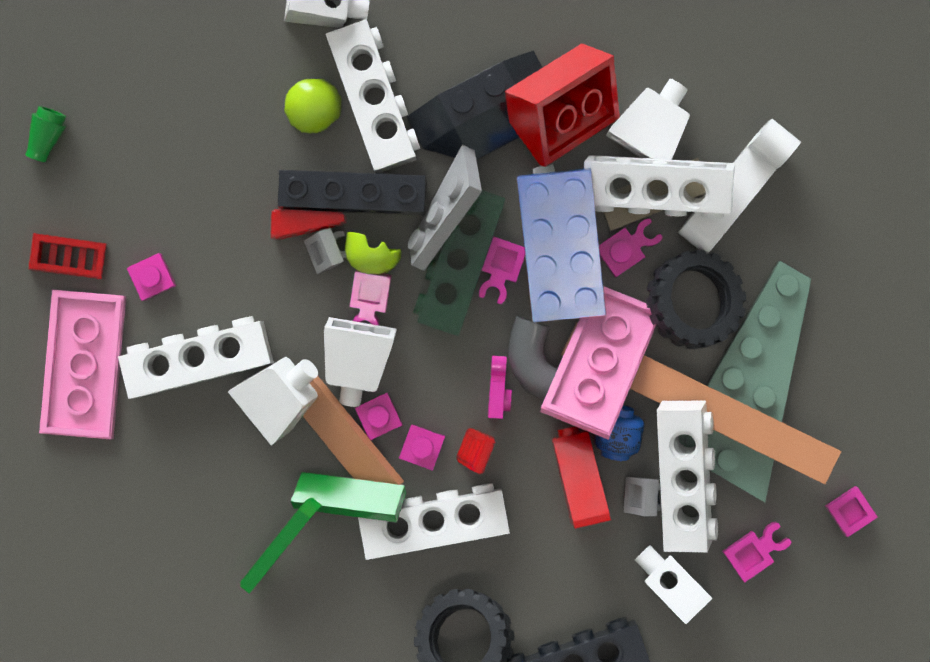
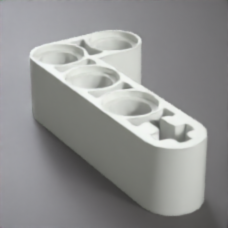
(753, 168)

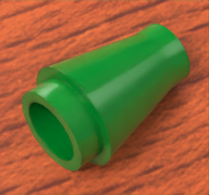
(44, 132)

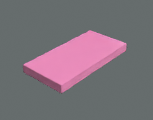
(82, 364)
(600, 365)

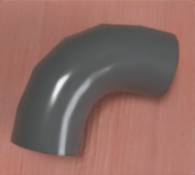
(528, 356)

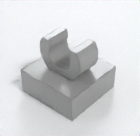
(324, 250)
(641, 496)

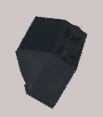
(473, 110)

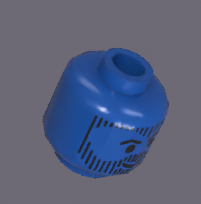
(625, 437)

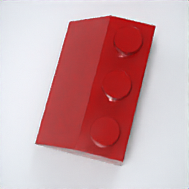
(564, 103)

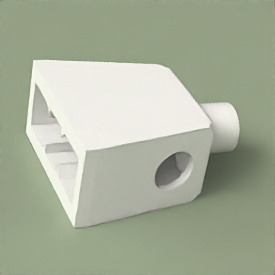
(318, 13)
(652, 123)
(355, 357)
(277, 396)
(686, 597)

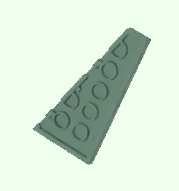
(759, 373)

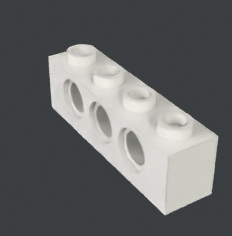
(346, 46)
(714, 176)
(143, 381)
(491, 522)
(679, 530)

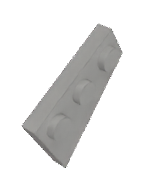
(447, 208)

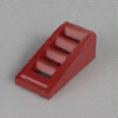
(300, 222)
(55, 241)
(475, 450)

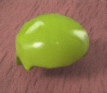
(312, 105)
(367, 259)

